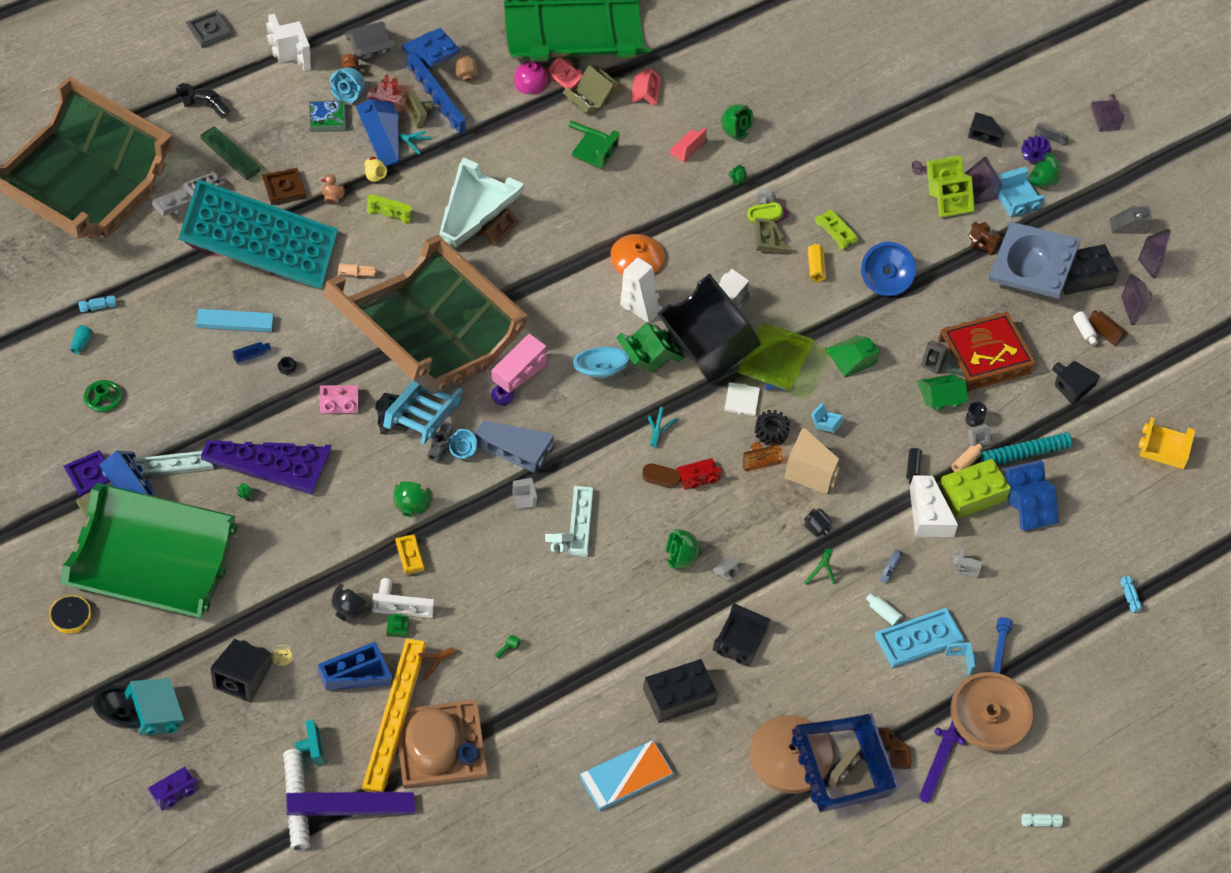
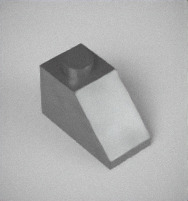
(1131, 221)
(934, 356)

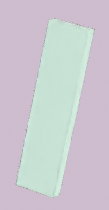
(173, 464)
(580, 521)

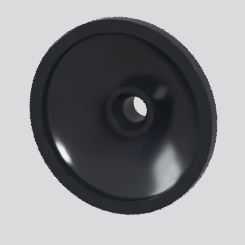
(115, 709)

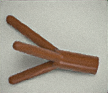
(438, 656)

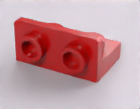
(699, 474)

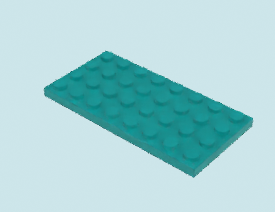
(258, 234)

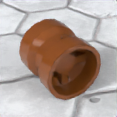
(350, 60)

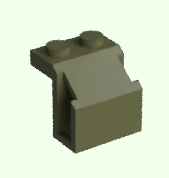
(593, 90)

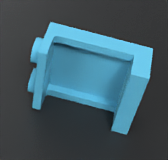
(1018, 194)

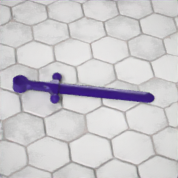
(940, 760)

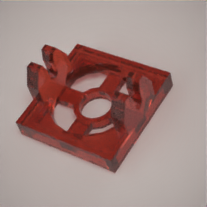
(387, 91)

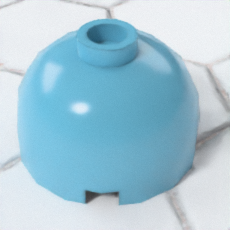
(347, 84)

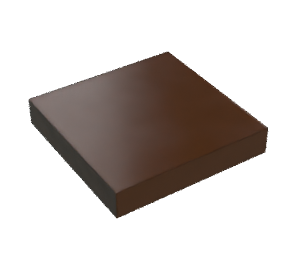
(284, 186)

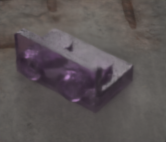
(1107, 114)

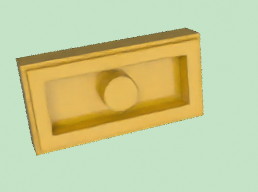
(409, 554)

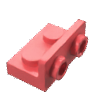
(564, 73)

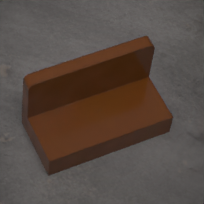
(499, 226)
(1107, 328)

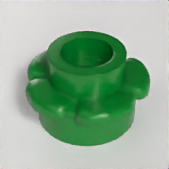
(245, 491)

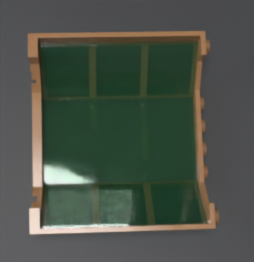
(87, 164)
(435, 319)

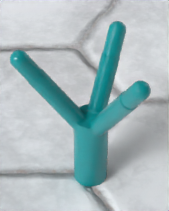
(415, 136)
(656, 430)

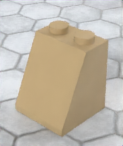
(812, 464)

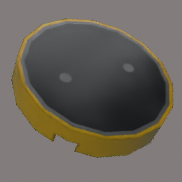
(70, 614)

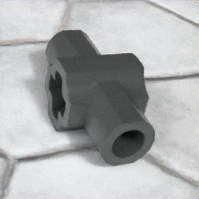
(440, 442)

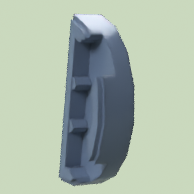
(891, 566)

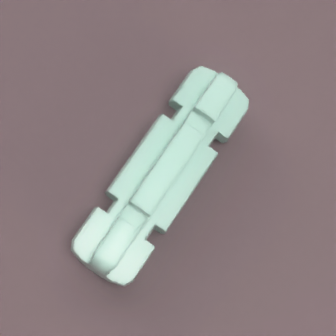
(1042, 820)

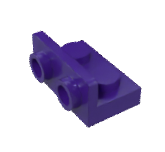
(173, 788)

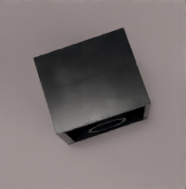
(710, 329)

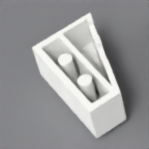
(735, 287)
(639, 292)
(930, 510)

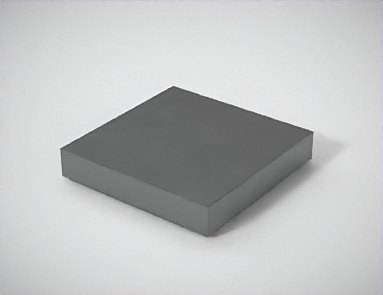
(209, 28)

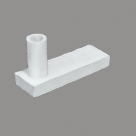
(408, 606)

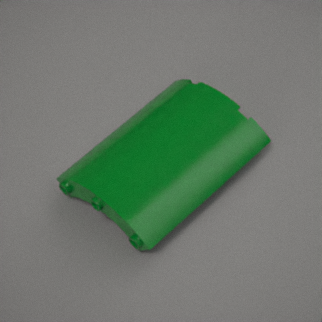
(150, 550)

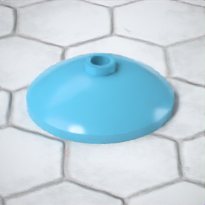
(601, 361)

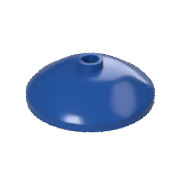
(890, 256)

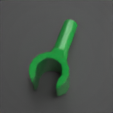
(512, 641)

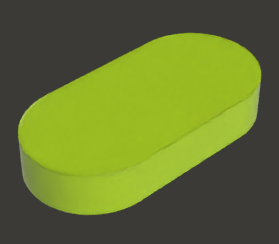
(766, 211)

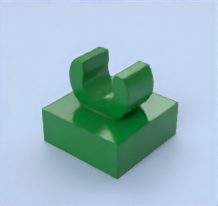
(397, 625)

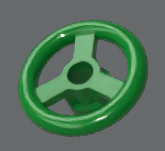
(102, 393)

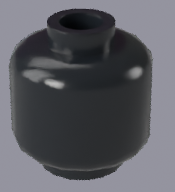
(818, 522)

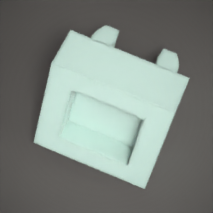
(559, 539)

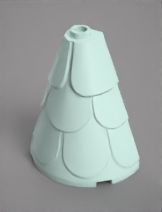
(475, 202)

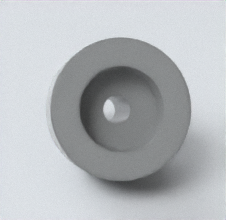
(766, 196)

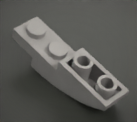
(179, 200)

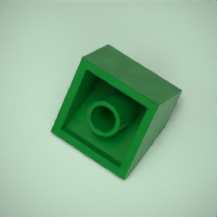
(943, 391)

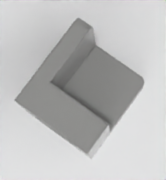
(524, 494)

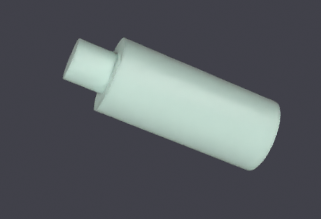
(884, 609)

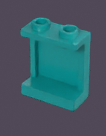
(155, 706)

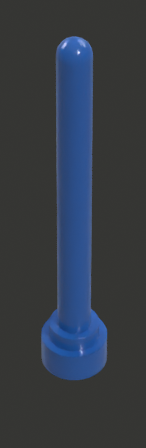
(1004, 626)

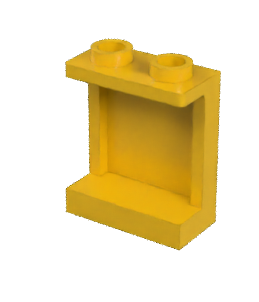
(1166, 444)

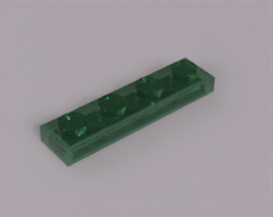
(230, 153)

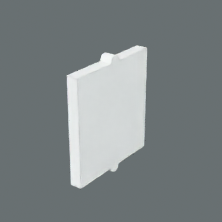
(742, 399)

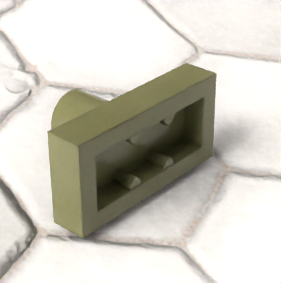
(416, 109)

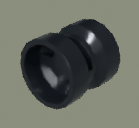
(976, 414)

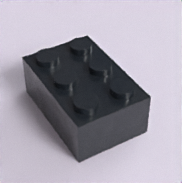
(1091, 270)
(680, 690)

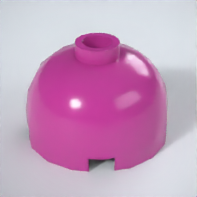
(531, 78)

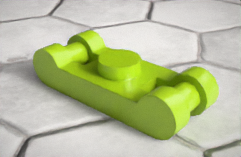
(389, 208)
(836, 229)

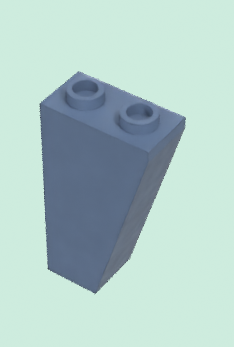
(515, 444)

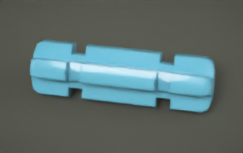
(98, 303)
(1131, 594)

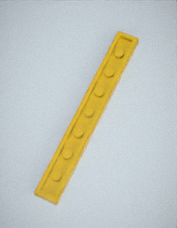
(394, 716)

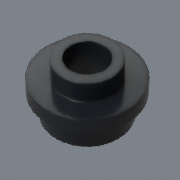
(287, 361)

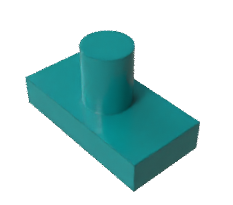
(312, 743)

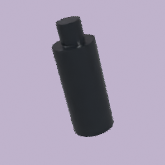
(914, 463)

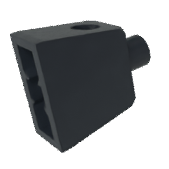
(1074, 380)

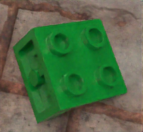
(596, 149)

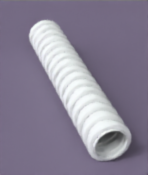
(295, 784)

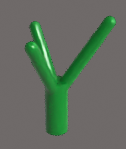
(823, 563)

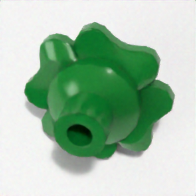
(738, 175)

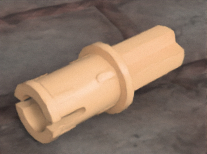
(356, 270)

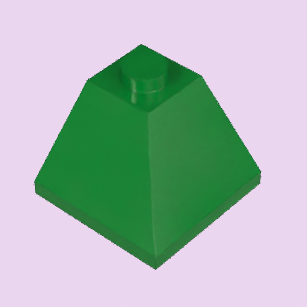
(854, 354)

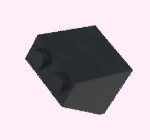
(241, 669)

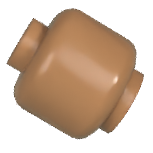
(466, 68)

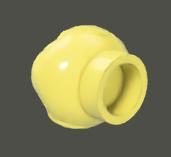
(375, 169)

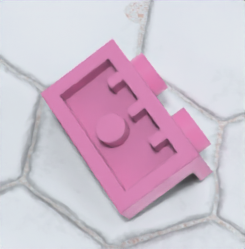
(339, 399)

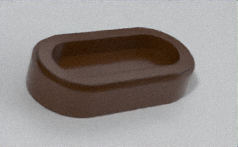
(661, 475)

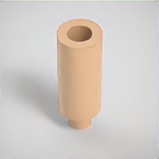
(967, 458)

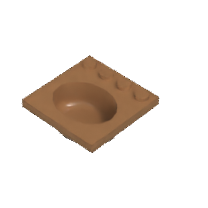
(432, 742)

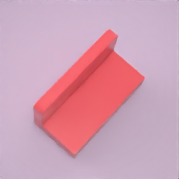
(646, 86)
(689, 144)

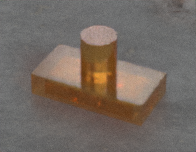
(761, 457)

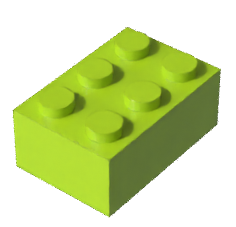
(974, 488)

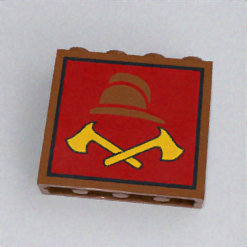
(988, 350)

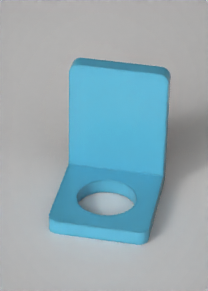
(967, 651)

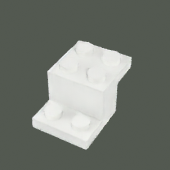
(288, 42)

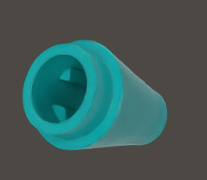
(80, 339)

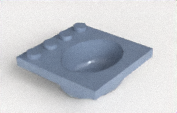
(1034, 260)

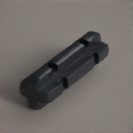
(1051, 134)

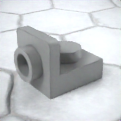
(966, 566)

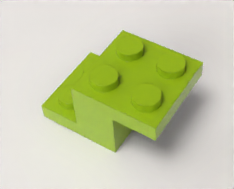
(950, 185)

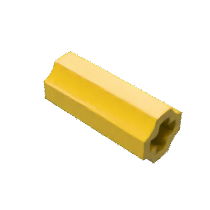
(816, 263)

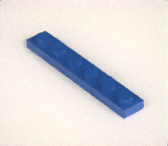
(436, 92)

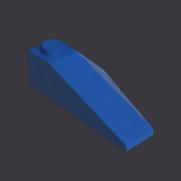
(381, 125)

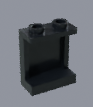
(741, 635)

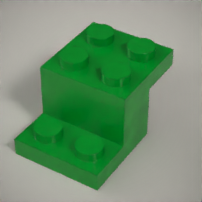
(650, 347)

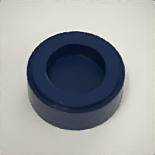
(467, 754)

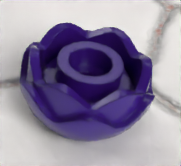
(499, 398)

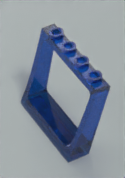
(873, 753)

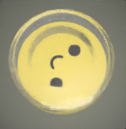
(282, 655)

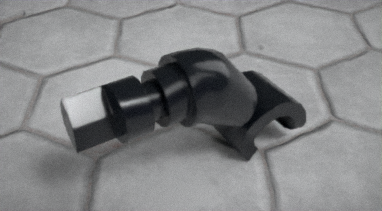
(202, 96)

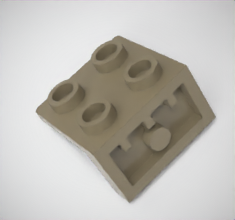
(851, 774)

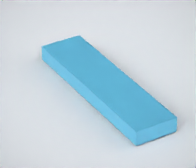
(234, 320)

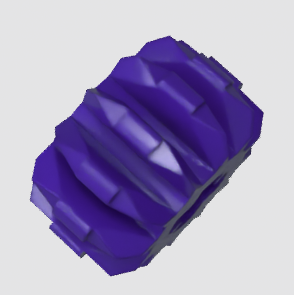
(1036, 148)

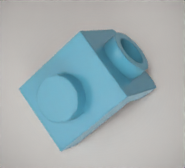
(826, 420)

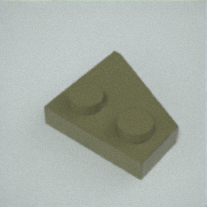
(768, 237)

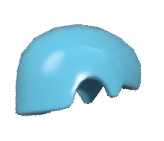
(463, 444)

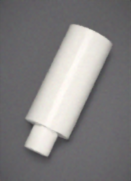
(1085, 328)

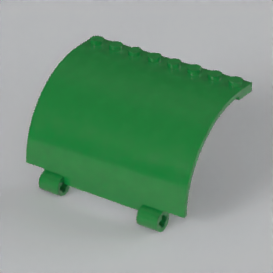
(573, 28)

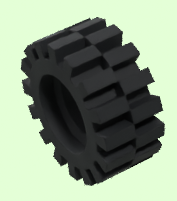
(772, 436)

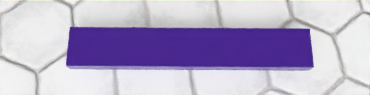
(350, 803)

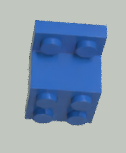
(432, 47)
(1032, 495)

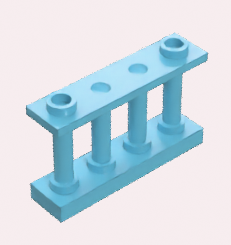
(412, 395)

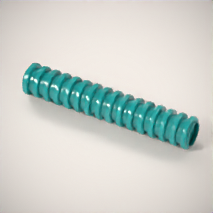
(1028, 449)

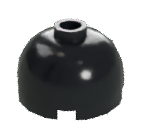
(349, 604)

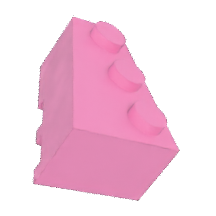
(520, 364)

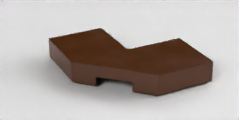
(898, 751)

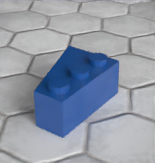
(125, 474)
(355, 669)

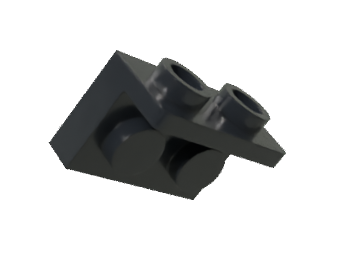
(381, 407)

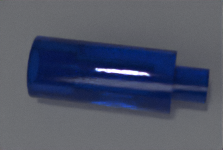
(250, 352)

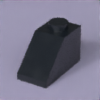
(986, 130)

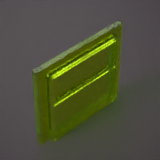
(778, 357)

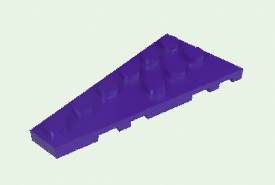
(276, 462)

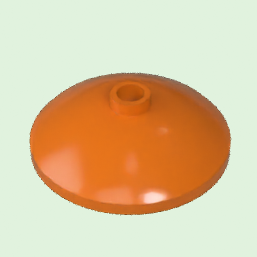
(637, 245)

